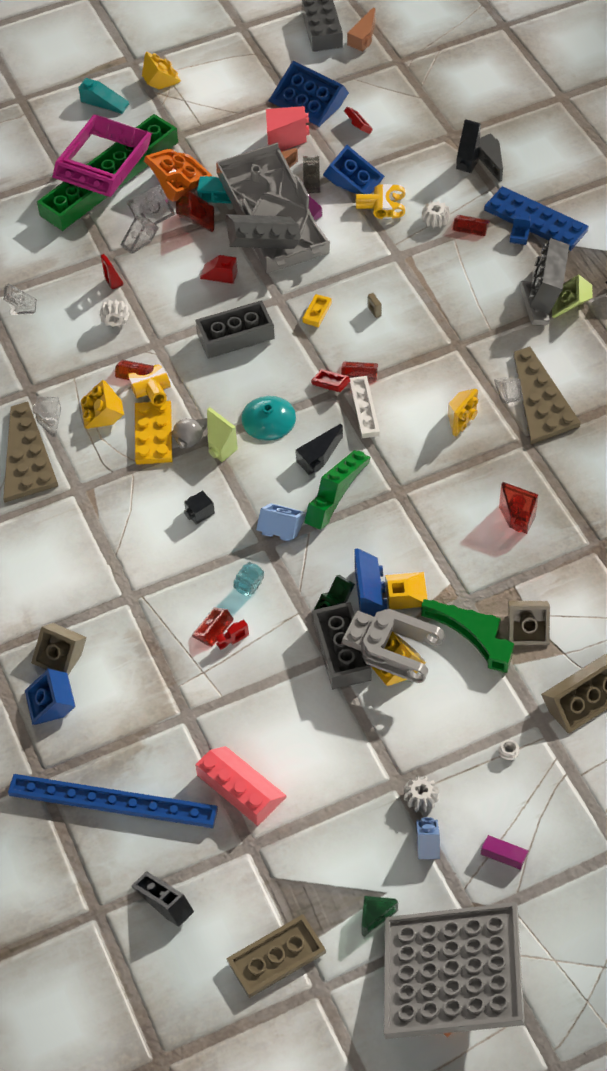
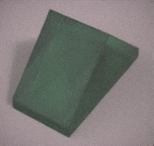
(375, 911)

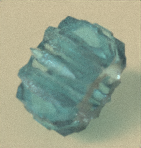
(248, 579)

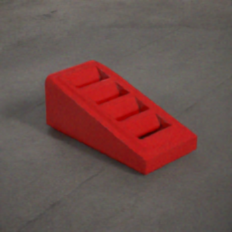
(110, 274)

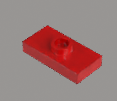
(357, 120)
(330, 380)

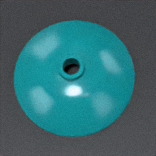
(268, 418)

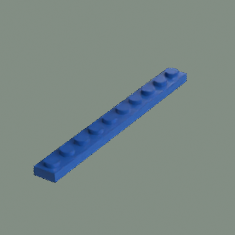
(113, 801)

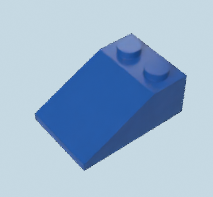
(353, 172)

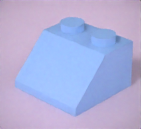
(280, 521)

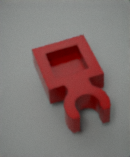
(234, 633)

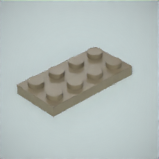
(276, 955)

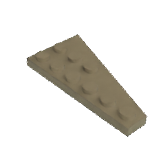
(542, 401)
(27, 460)

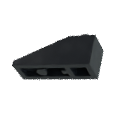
(469, 146)
(316, 452)
(163, 898)

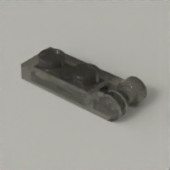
(311, 174)

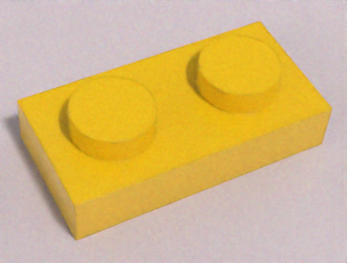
(317, 310)

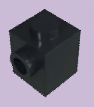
(199, 507)

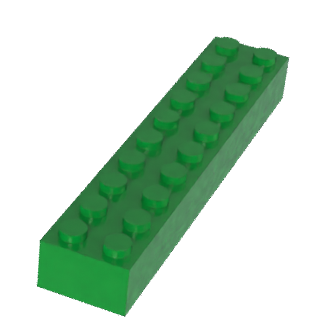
(69, 202)

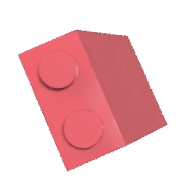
(287, 126)

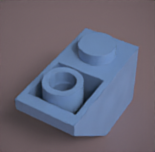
(428, 838)

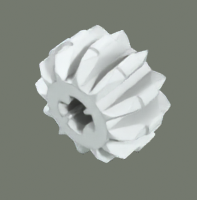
(436, 214)
(114, 313)
(428, 797)

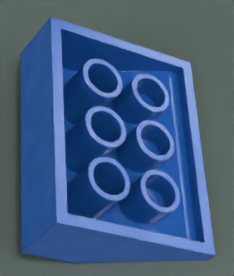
(310, 89)

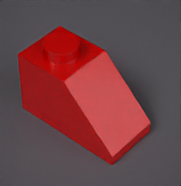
(220, 269)

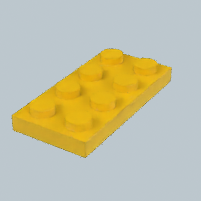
(153, 433)

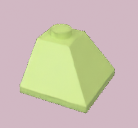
(574, 293)
(221, 436)

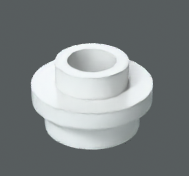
(509, 744)

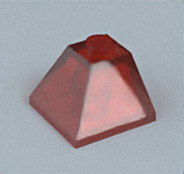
(196, 211)
(518, 507)

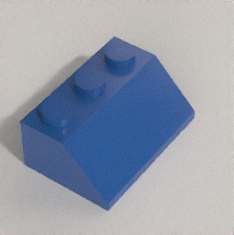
(369, 583)

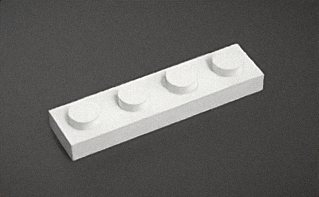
(364, 407)

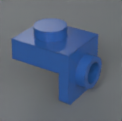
(520, 230)

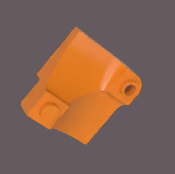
(175, 172)

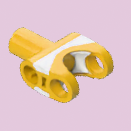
(383, 201)
(151, 385)

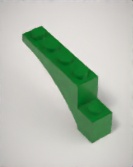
(333, 487)
(475, 627)

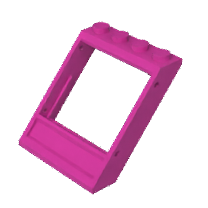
(93, 178)

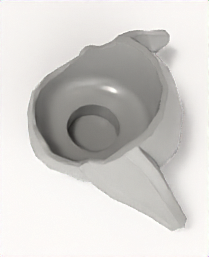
(189, 432)

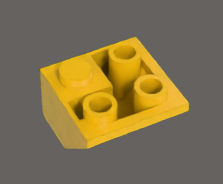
(159, 72)
(101, 406)
(462, 410)
(405, 590)
(399, 646)

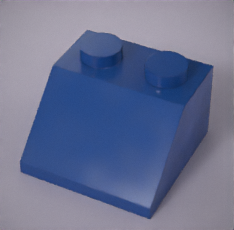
(49, 697)

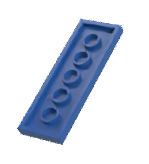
(544, 220)

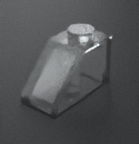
(139, 234)
(509, 390)
(47, 413)

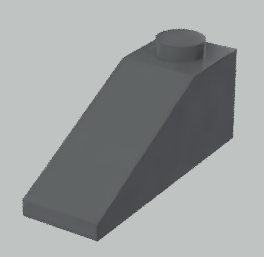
(491, 155)

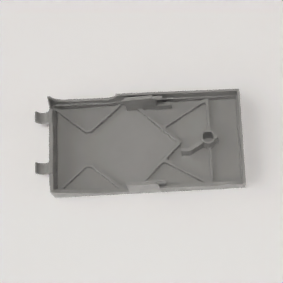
(265, 186)

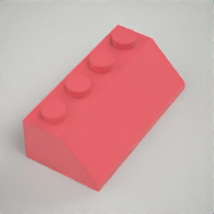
(239, 784)

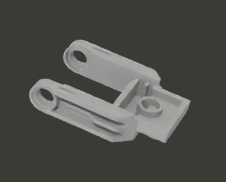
(372, 633)

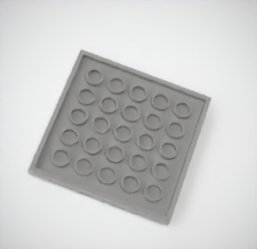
(452, 971)

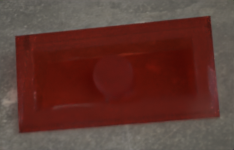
(470, 225)
(126, 367)
(359, 369)
(213, 625)

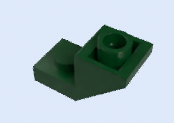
(338, 593)

